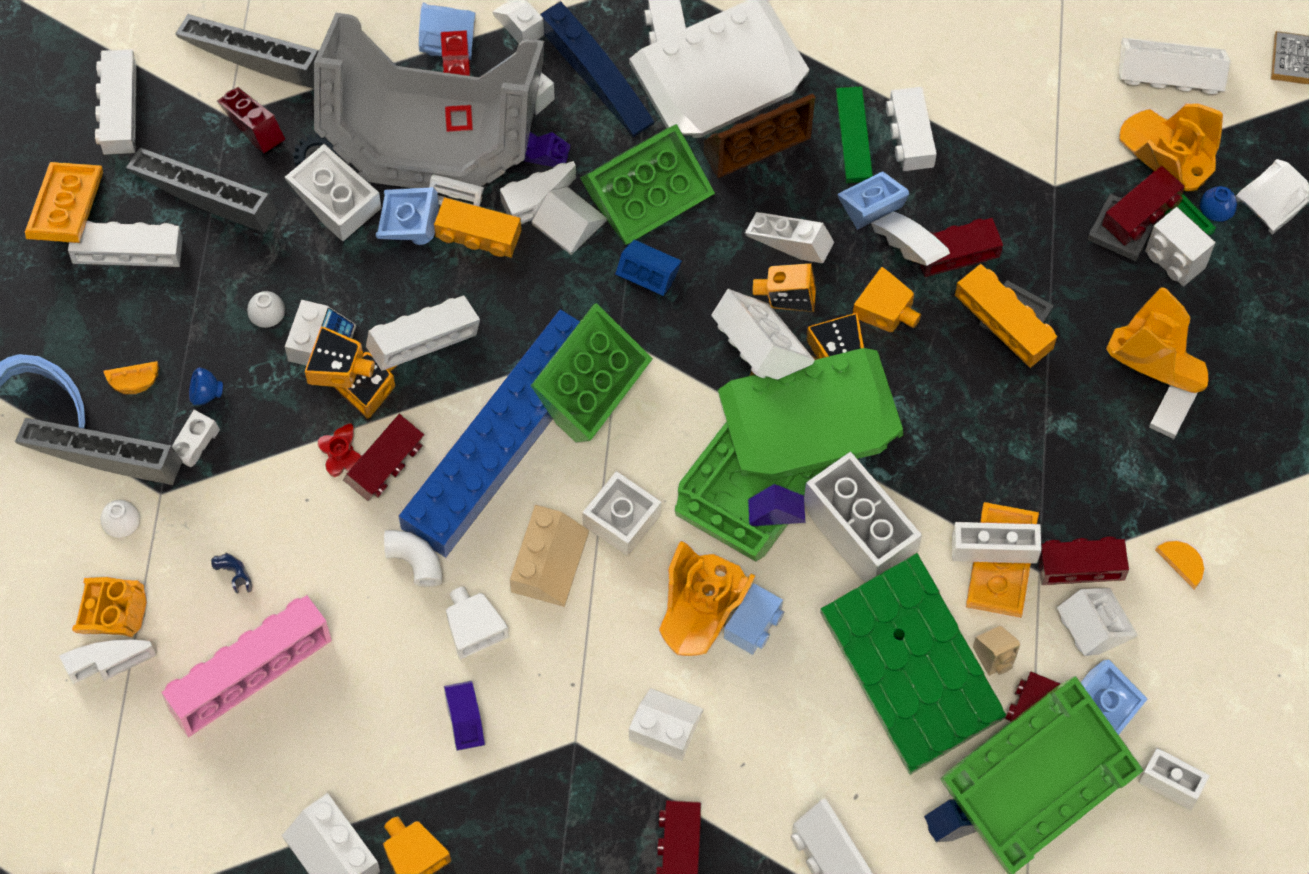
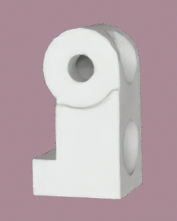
(195, 437)

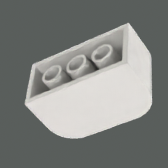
(860, 518)

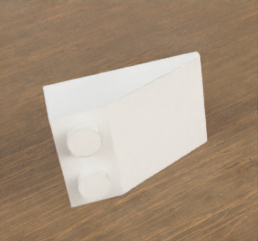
(334, 192)

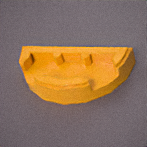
(132, 378)
(1183, 560)

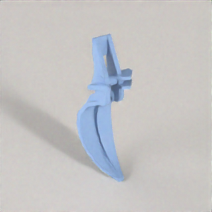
(36, 364)

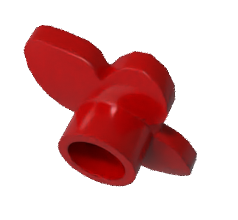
(339, 450)

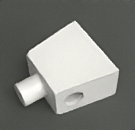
(474, 623)

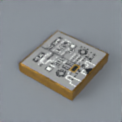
(1290, 58)

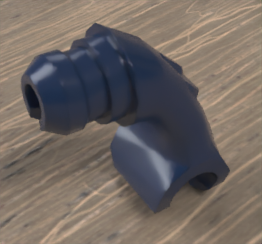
(230, 563)

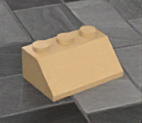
(548, 556)

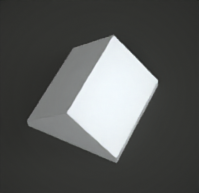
(567, 219)

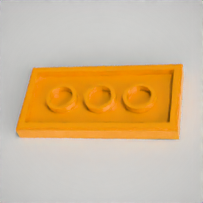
(64, 202)
(1000, 585)

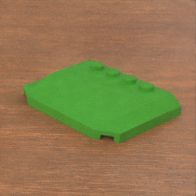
(811, 415)
(717, 495)

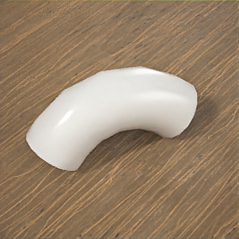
(417, 553)

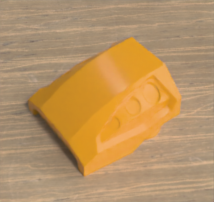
(111, 607)

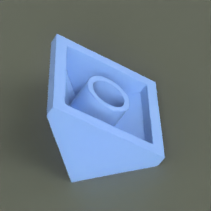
(873, 199)

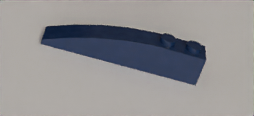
(595, 68)

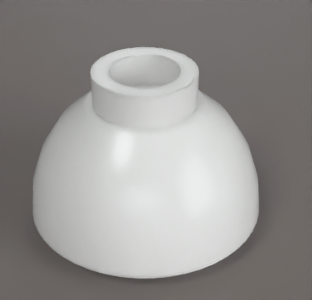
(266, 309)
(119, 518)

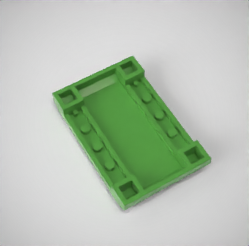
(1041, 774)

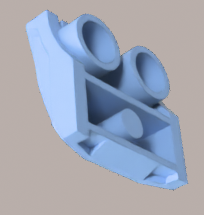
(442, 19)

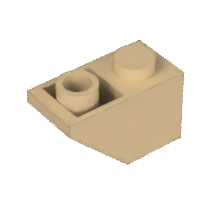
(997, 650)

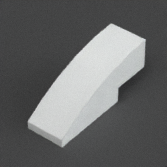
(106, 657)

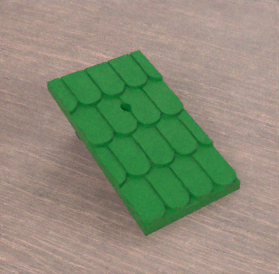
(913, 663)

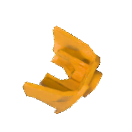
(1181, 144)
(1158, 342)
(691, 616)

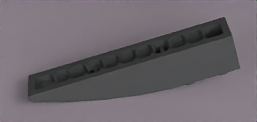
(251, 49)
(205, 190)
(102, 450)

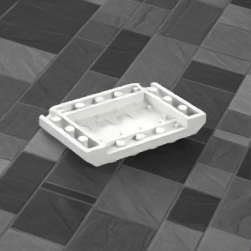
(720, 69)

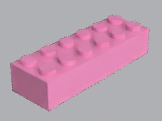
(246, 665)

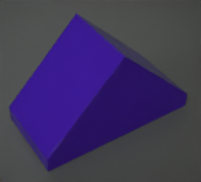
(776, 507)

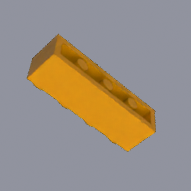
(1006, 315)

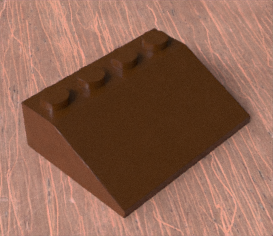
(760, 136)

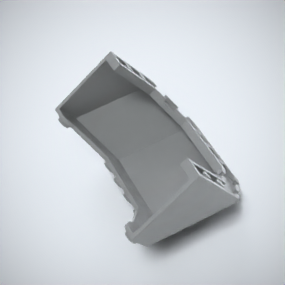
(395, 119)

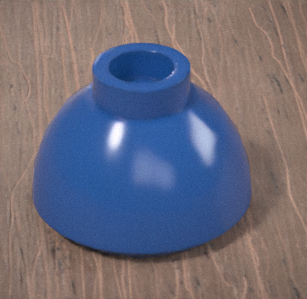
(1218, 203)
(204, 387)

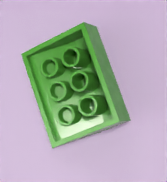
(648, 184)
(590, 375)

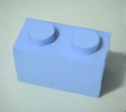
(754, 619)

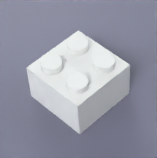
(1179, 246)
(622, 513)

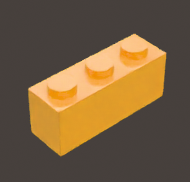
(477, 227)

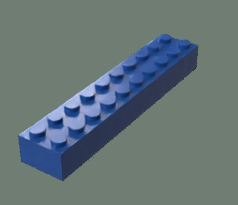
(486, 449)

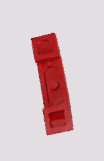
(456, 61)

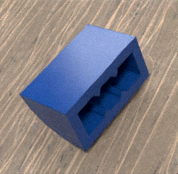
(648, 267)

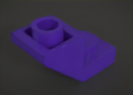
(546, 150)
(464, 715)

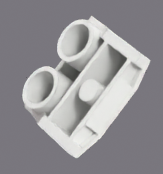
(1276, 195)

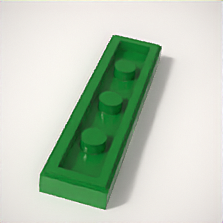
(853, 134)

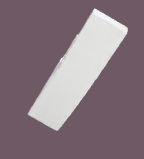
(910, 237)

